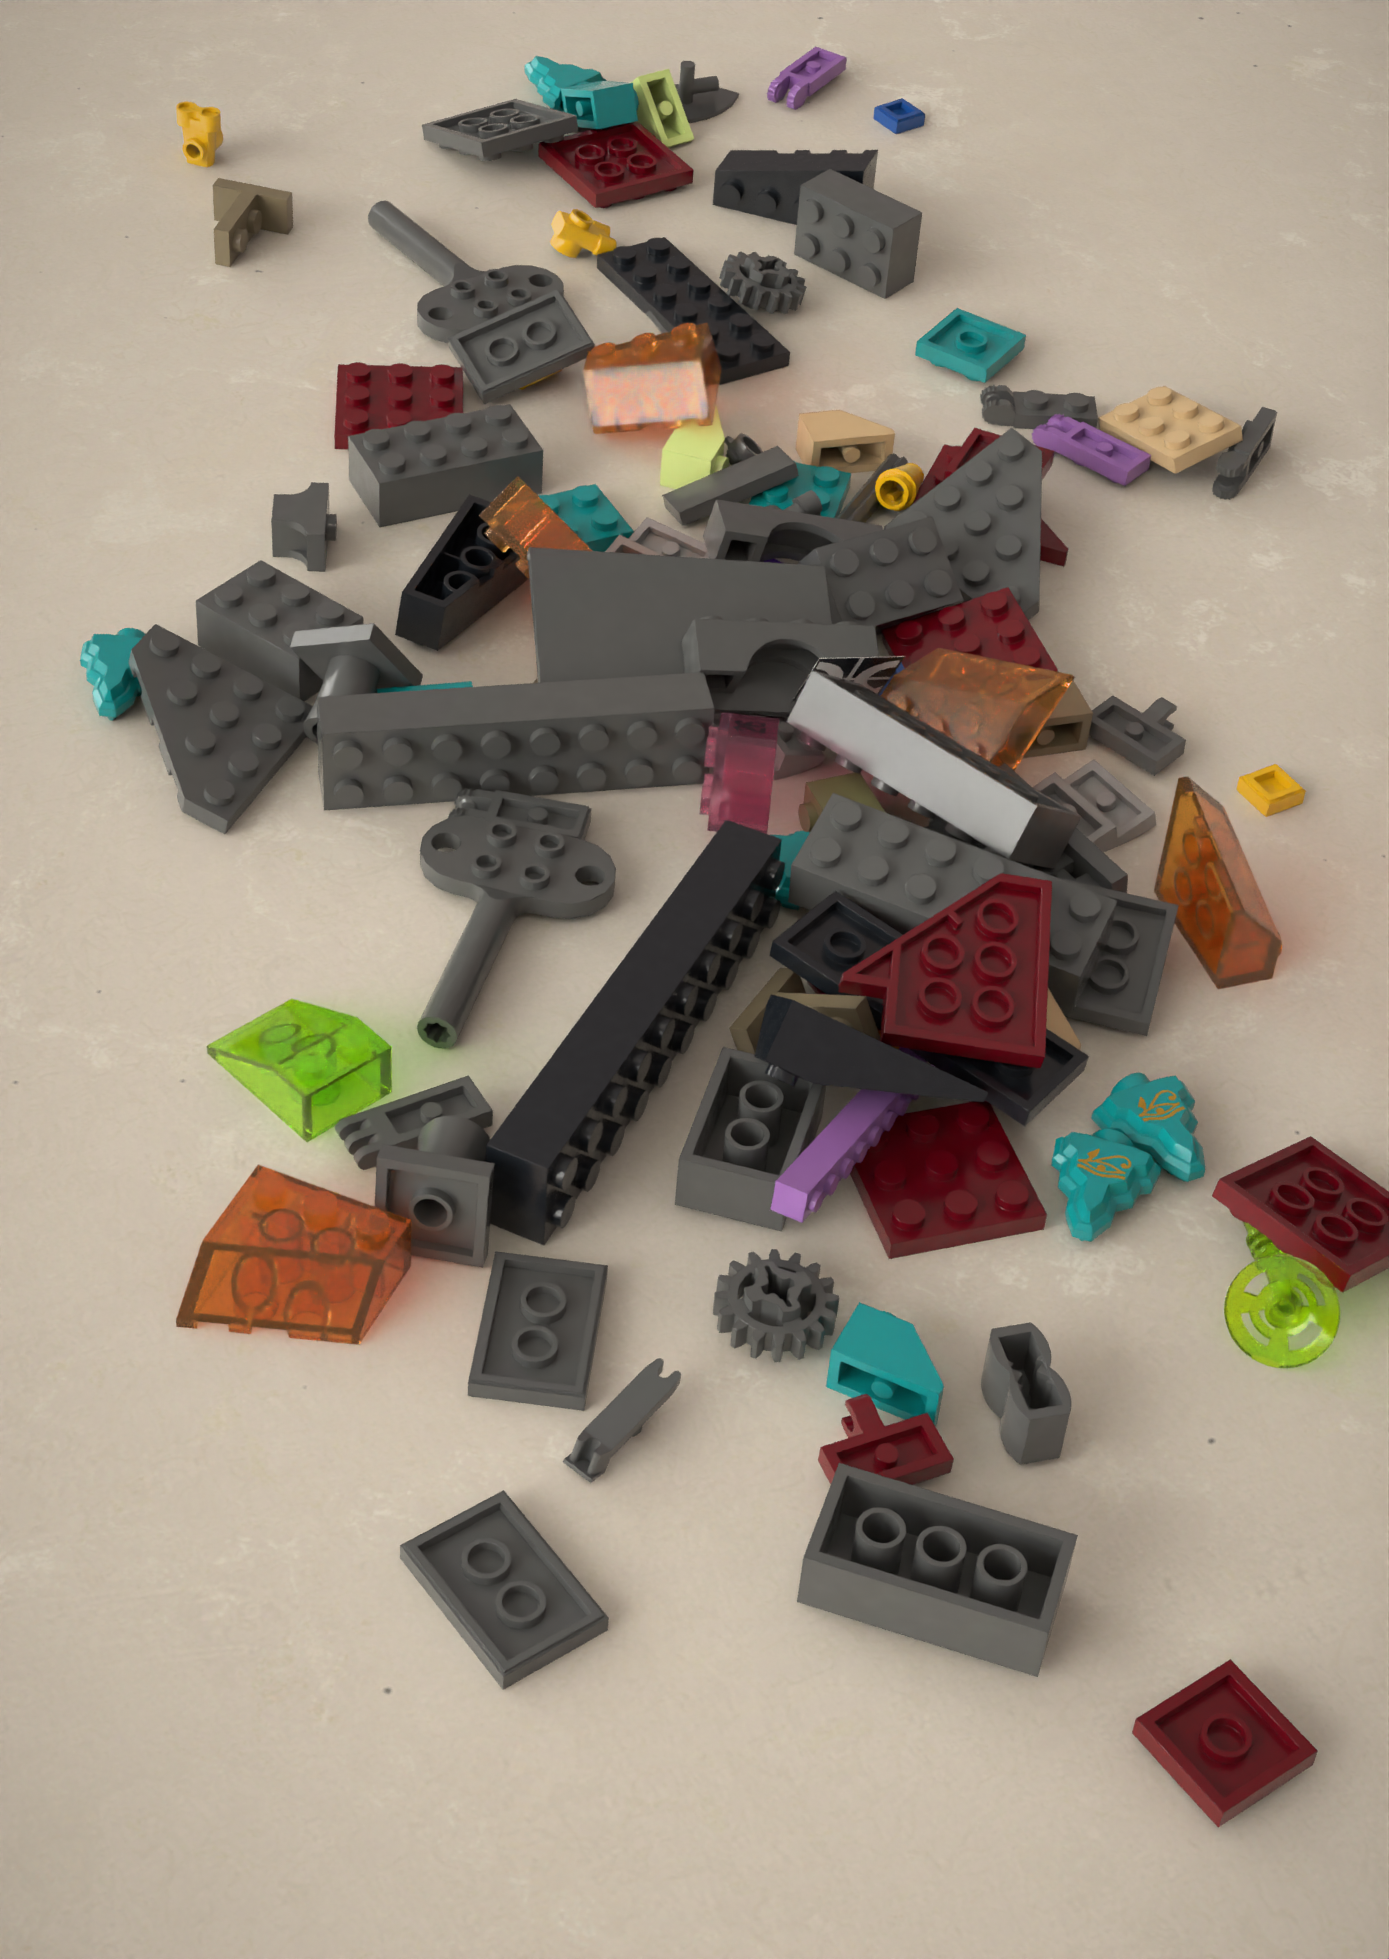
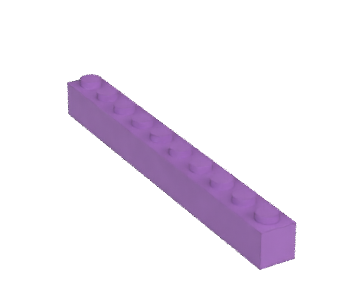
(837, 1150)

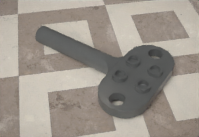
(467, 293)
(508, 875)

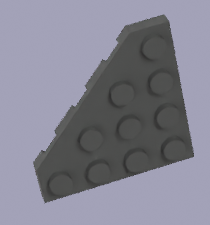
(991, 520)
(215, 725)

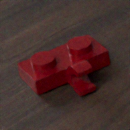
(900, 1451)

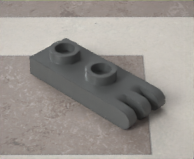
(402, 1120)

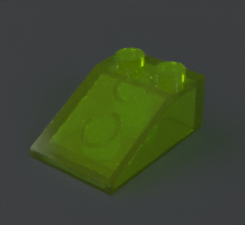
(308, 1064)

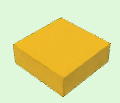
(1270, 790)

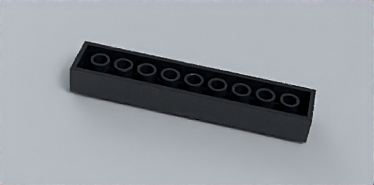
(632, 1033)

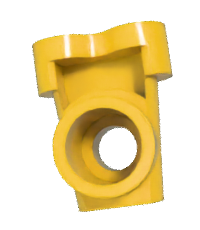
(200, 132)
(579, 231)

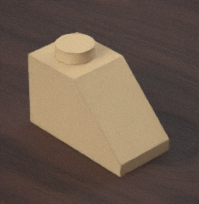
(842, 441)

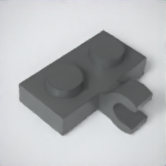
(1138, 736)

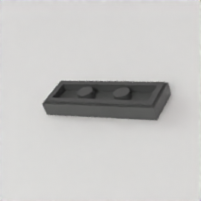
(730, 484)

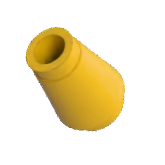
(899, 486)

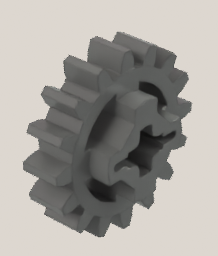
(762, 282)
(775, 1305)

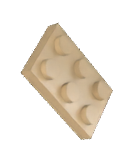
(1171, 428)

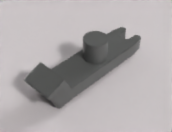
(621, 1420)

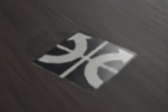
(867, 671)

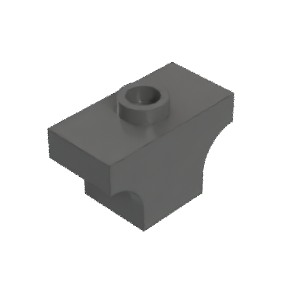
(303, 526)

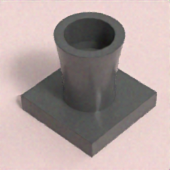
(352, 663)
(441, 1189)

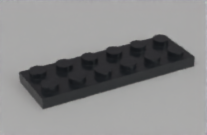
(678, 293)
(843, 934)

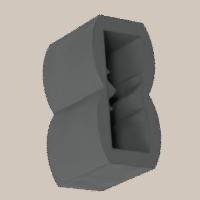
(1025, 1393)

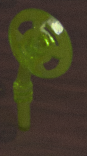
(1281, 1305)

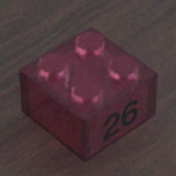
(743, 771)

